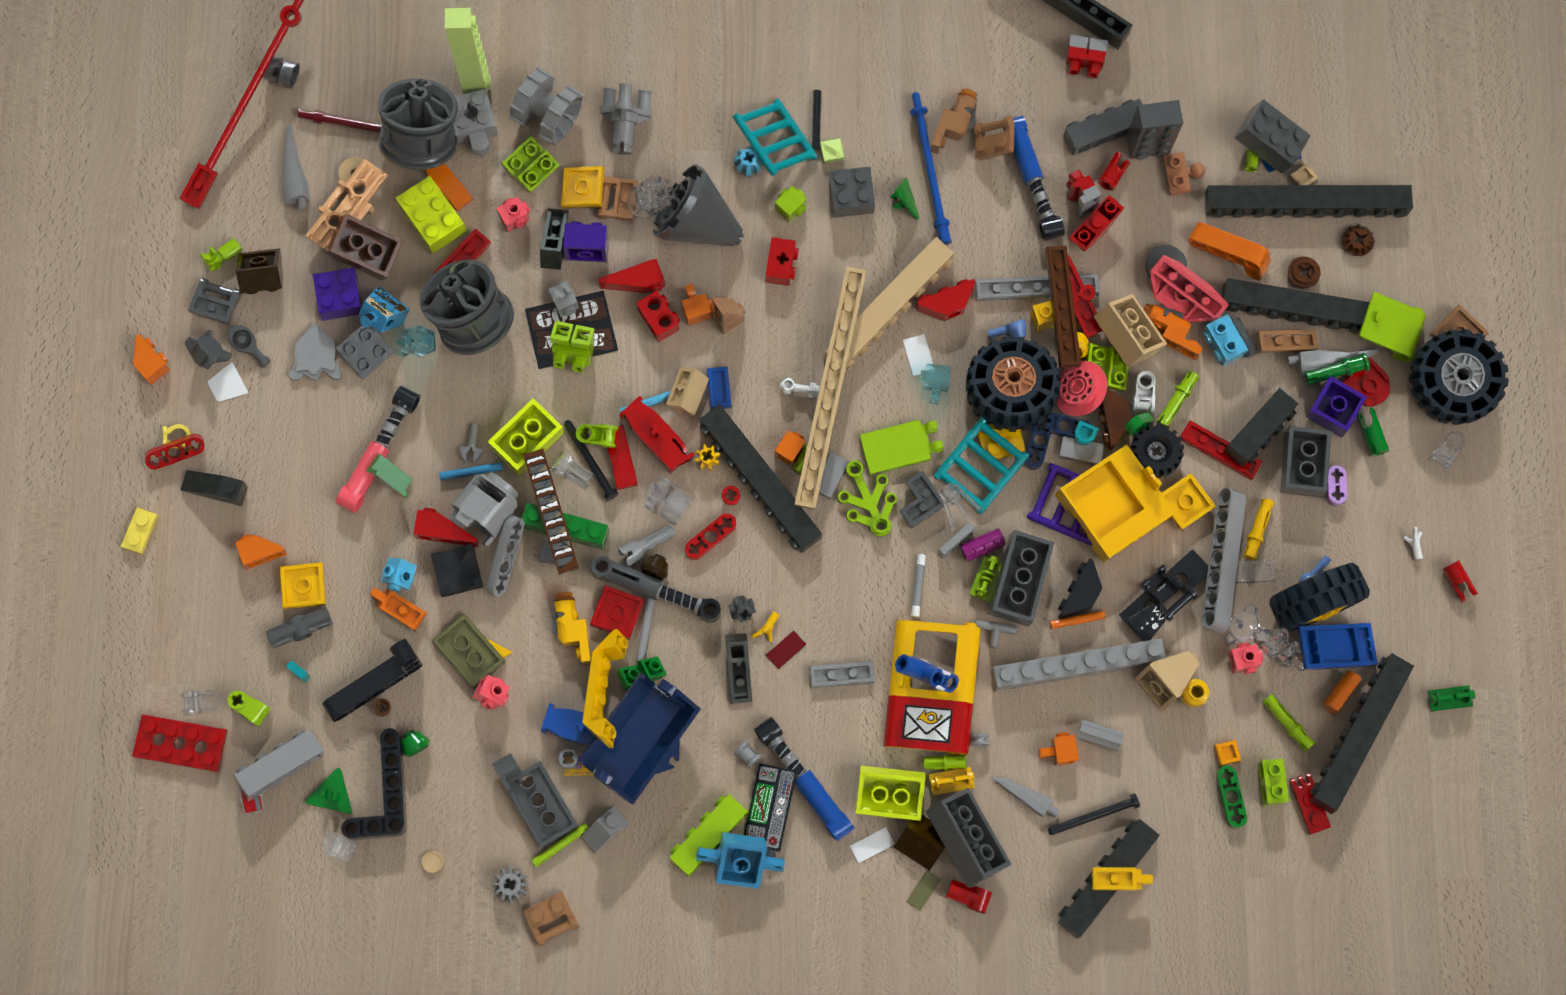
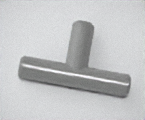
(995, 629)

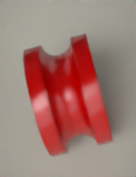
(736, 498)

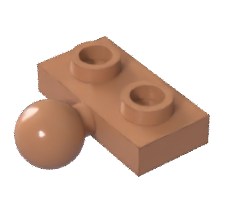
(1178, 173)

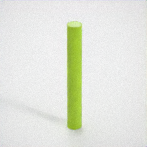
(560, 844)

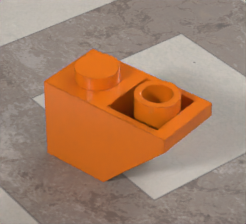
(147, 361)

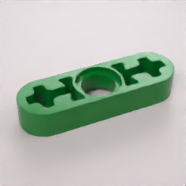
(1138, 422)
(1239, 811)

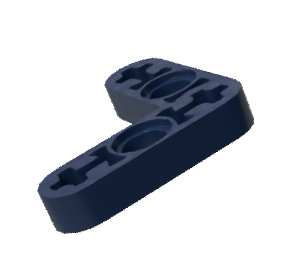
(1052, 428)

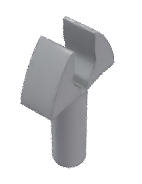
(472, 444)

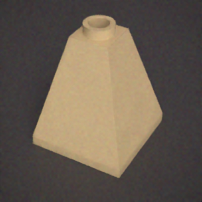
(1168, 677)

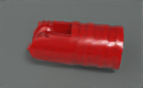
(1113, 173)
(1456, 575)

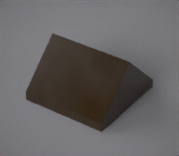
(920, 842)

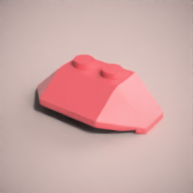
(1185, 291)

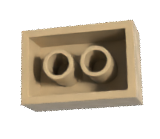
(1130, 330)

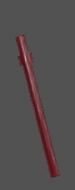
(319, 117)

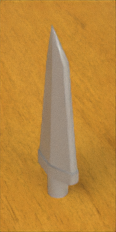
(1035, 800)

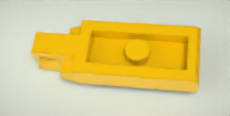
(1119, 879)

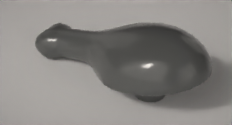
(244, 341)

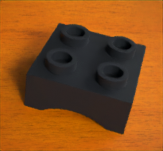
(457, 570)

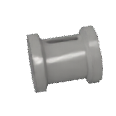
(747, 754)

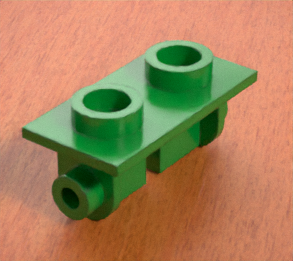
(1451, 698)

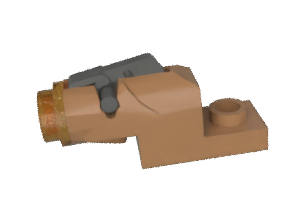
(957, 121)

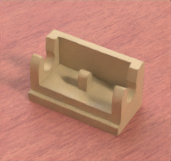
(687, 391)

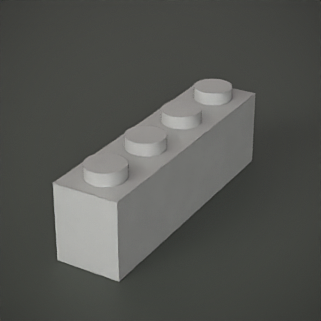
(278, 765)

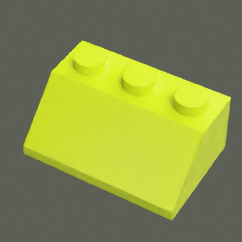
(890, 793)

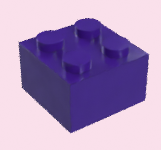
(586, 242)
(337, 294)
(1336, 406)

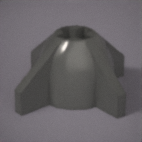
(206, 350)

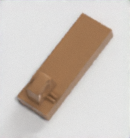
(1286, 341)

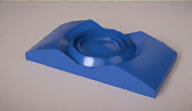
(1337, 646)

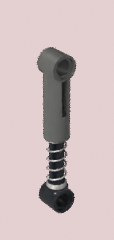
(653, 588)

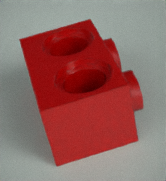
(655, 317)

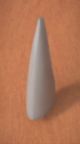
(294, 183)
(1318, 359)

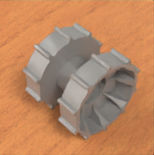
(535, 100)

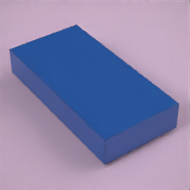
(719, 387)

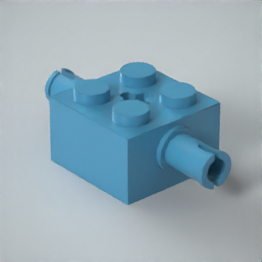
(727, 859)

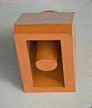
(257, 550)

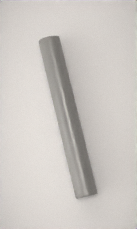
(645, 630)

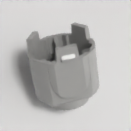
(485, 505)

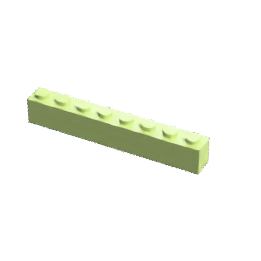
(467, 49)

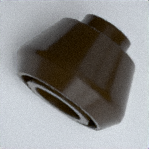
(655, 566)

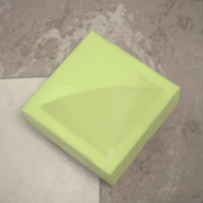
(832, 150)

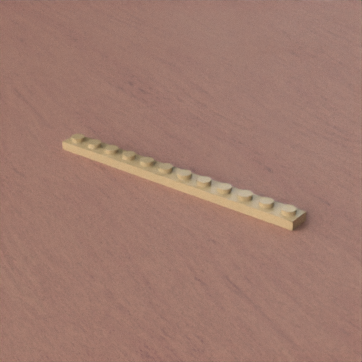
(830, 388)

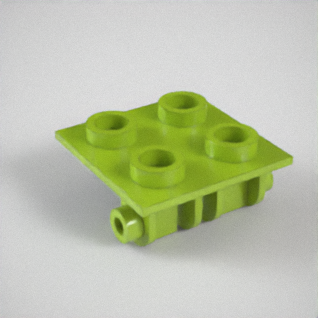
(986, 578)

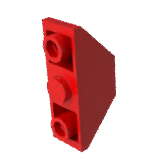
(1097, 224)
(948, 301)

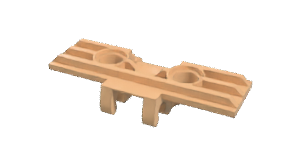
(352, 204)

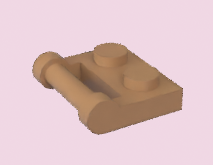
(994, 144)
(621, 209)
(547, 912)

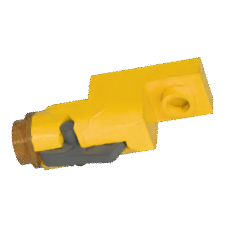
(568, 628)

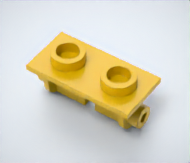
(951, 781)

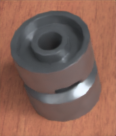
(281, 71)

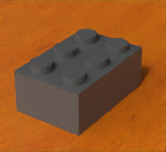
(1272, 136)
(1305, 461)

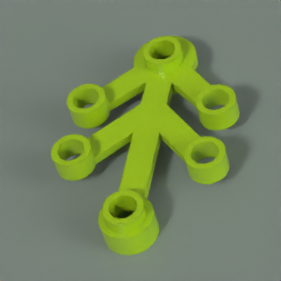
(868, 502)

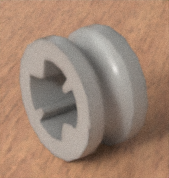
(980, 739)
(562, 760)

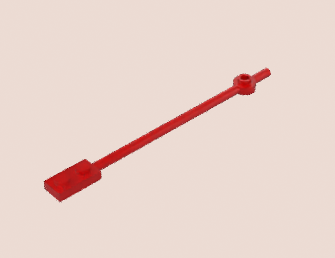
(204, 176)

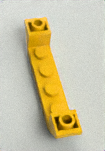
(610, 649)

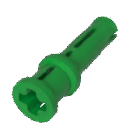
(1347, 367)

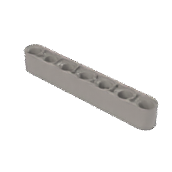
(1223, 560)

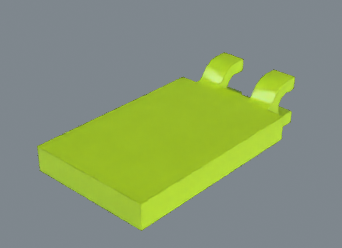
(899, 446)

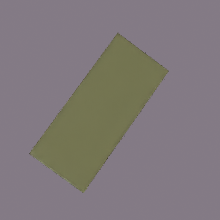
(923, 890)

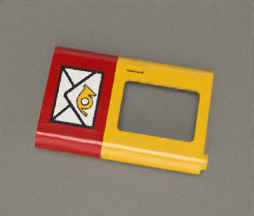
(932, 717)

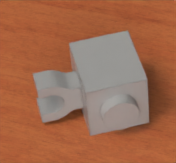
(564, 299)

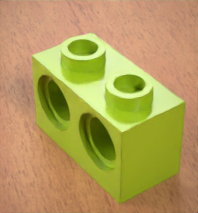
(1273, 782)

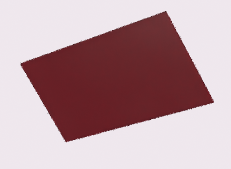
(786, 649)

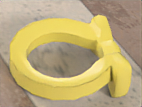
(166, 431)

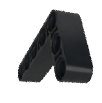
(374, 682)
(388, 794)

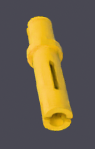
(1256, 538)

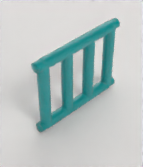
(787, 121)
(968, 441)

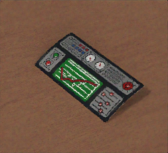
(770, 804)

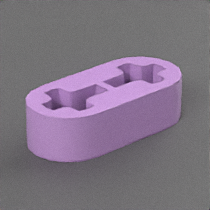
(1341, 486)

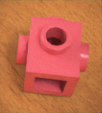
(513, 213)
(1245, 658)
(491, 692)

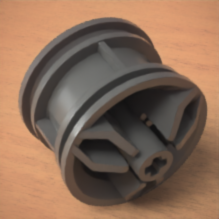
(417, 124)
(467, 307)

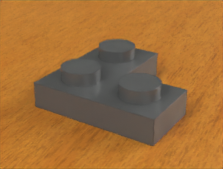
(926, 501)

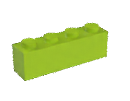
(708, 834)

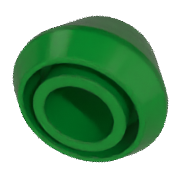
(414, 743)

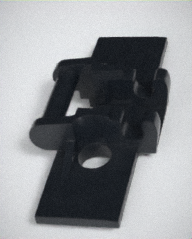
(1166, 584)

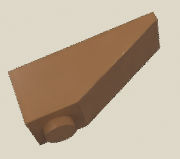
(727, 313)

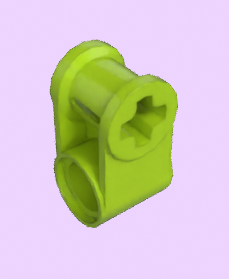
(601, 435)
(250, 708)

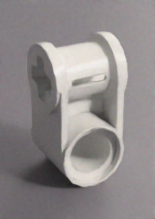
(1144, 396)

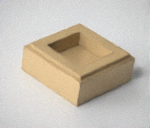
(1304, 176)

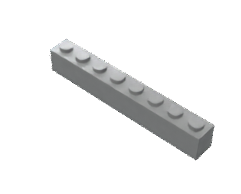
(1077, 665)

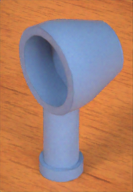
(1014, 329)

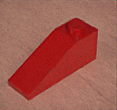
(638, 278)
(435, 527)

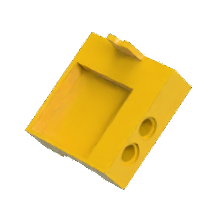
(1116, 502)

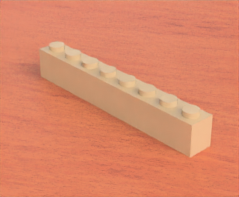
(898, 297)

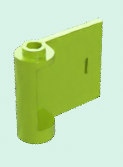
(1393, 326)

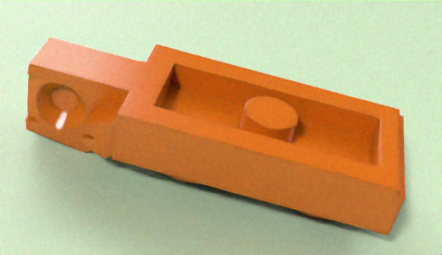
(399, 608)

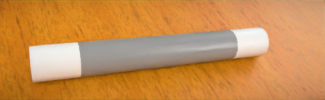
(918, 584)

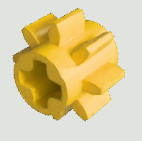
(710, 462)

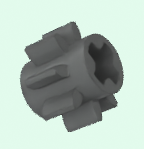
(742, 608)

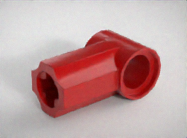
(974, 897)

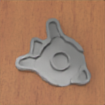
(315, 354)

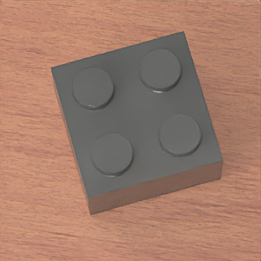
(851, 192)

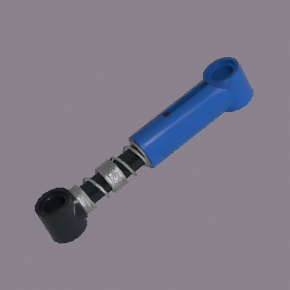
(1050, 224)
(806, 782)

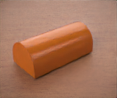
(1341, 692)

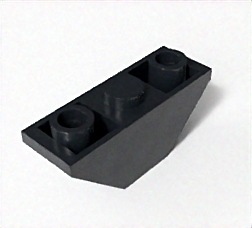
(1083, 592)

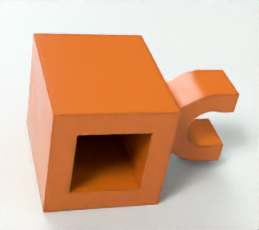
(696, 307)
(1063, 749)

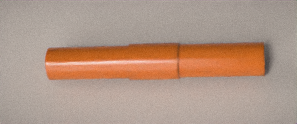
(1077, 619)

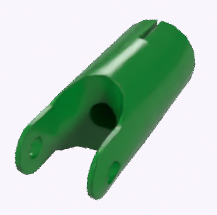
(1374, 435)

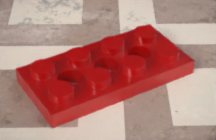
(172, 730)

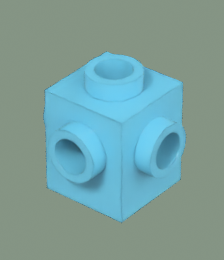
(398, 574)

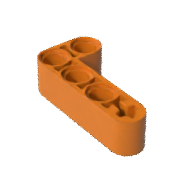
(1231, 247)

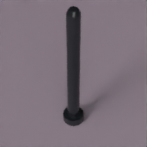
(609, 492)
(1131, 802)

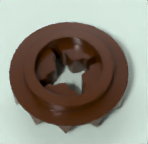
(1358, 249)
(1304, 263)

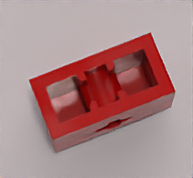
(776, 272)

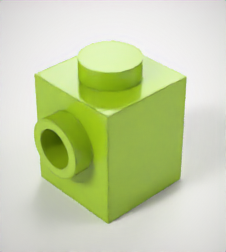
(791, 203)

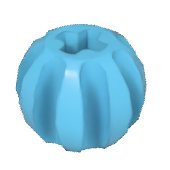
(743, 164)

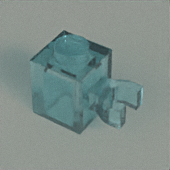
(417, 341)
(935, 379)

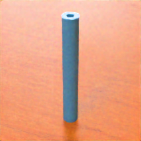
(471, 471)

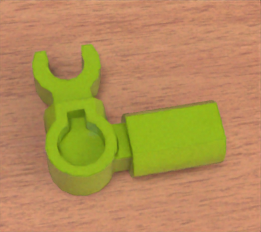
(214, 259)

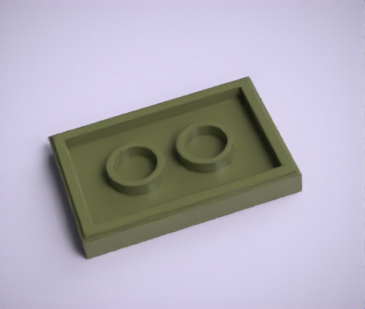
(468, 651)

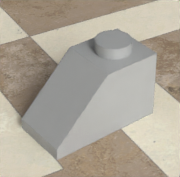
(605, 829)

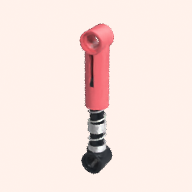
(354, 492)

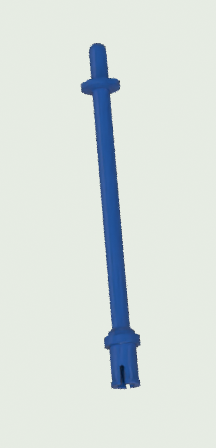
(941, 223)

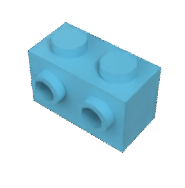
(1224, 340)

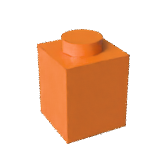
(790, 447)

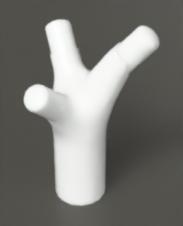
(1415, 543)

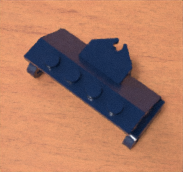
(648, 734)

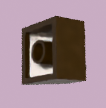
(259, 271)

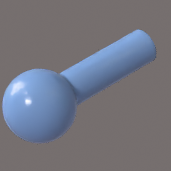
(1317, 569)

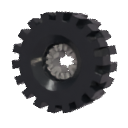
(1168, 443)

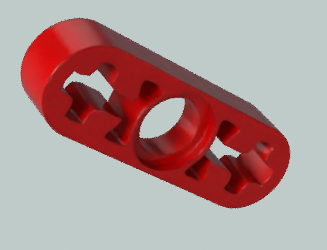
(191, 451)
(710, 545)

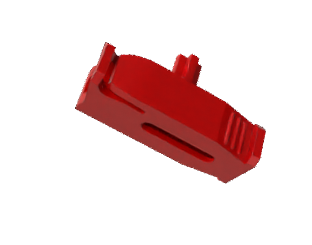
(656, 435)

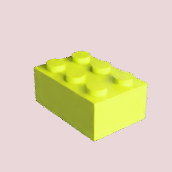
(431, 214)
(526, 432)

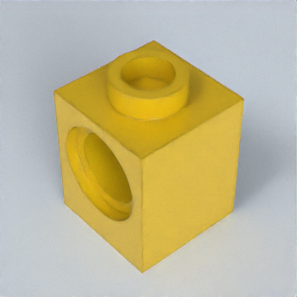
(1042, 316)

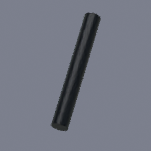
(816, 119)

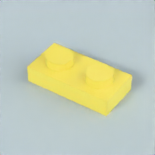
(139, 531)

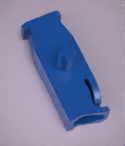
(566, 725)

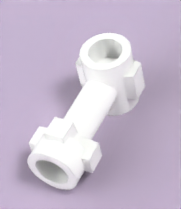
(788, 387)

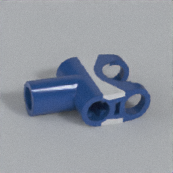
(926, 672)

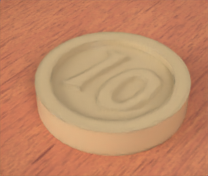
(432, 862)

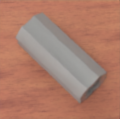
(1100, 735)

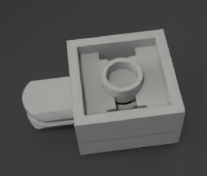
(475, 121)

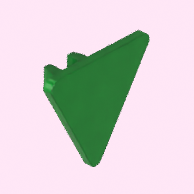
(905, 197)
(332, 794)

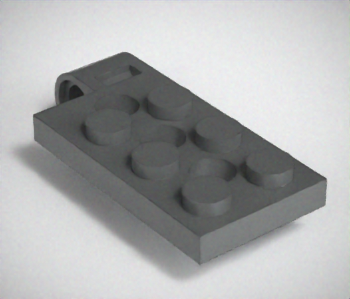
(522, 796)

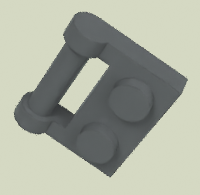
(213, 307)

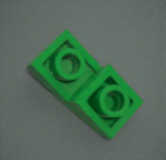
(650, 667)

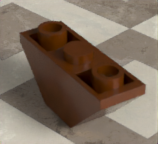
(1114, 416)

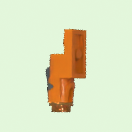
(1174, 329)

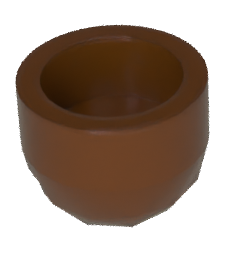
(385, 705)

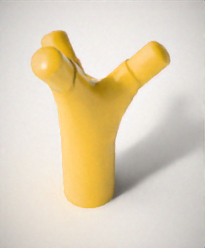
(768, 626)

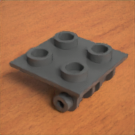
(364, 350)

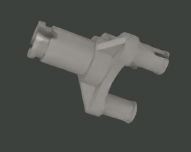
(624, 114)

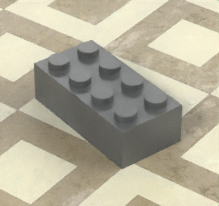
(1154, 129)
(1021, 578)
(968, 837)

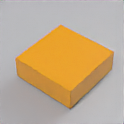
(1227, 753)

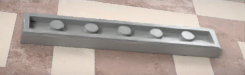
(1022, 287)

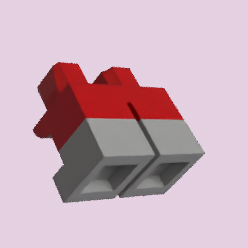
(1092, 60)
(1084, 192)

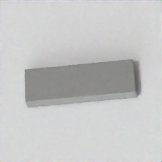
(842, 674)

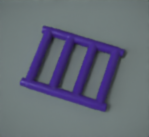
(1054, 524)

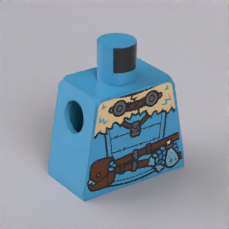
(382, 311)

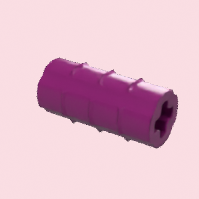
(982, 545)

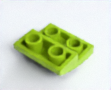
(530, 164)
(1111, 363)

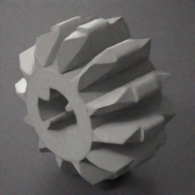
(508, 892)

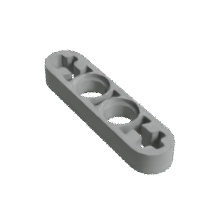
(512, 526)

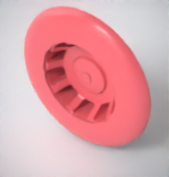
(1077, 386)

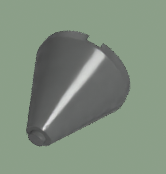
(698, 213)

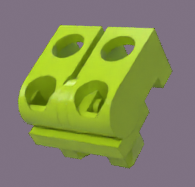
(572, 346)

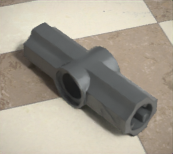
(299, 627)

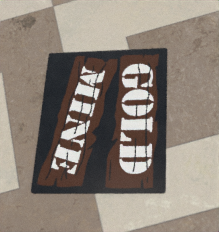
(591, 313)

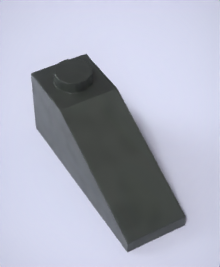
(553, 239)
(215, 487)
(738, 668)

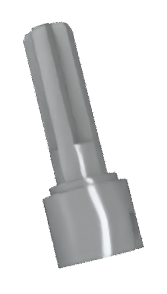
(636, 549)

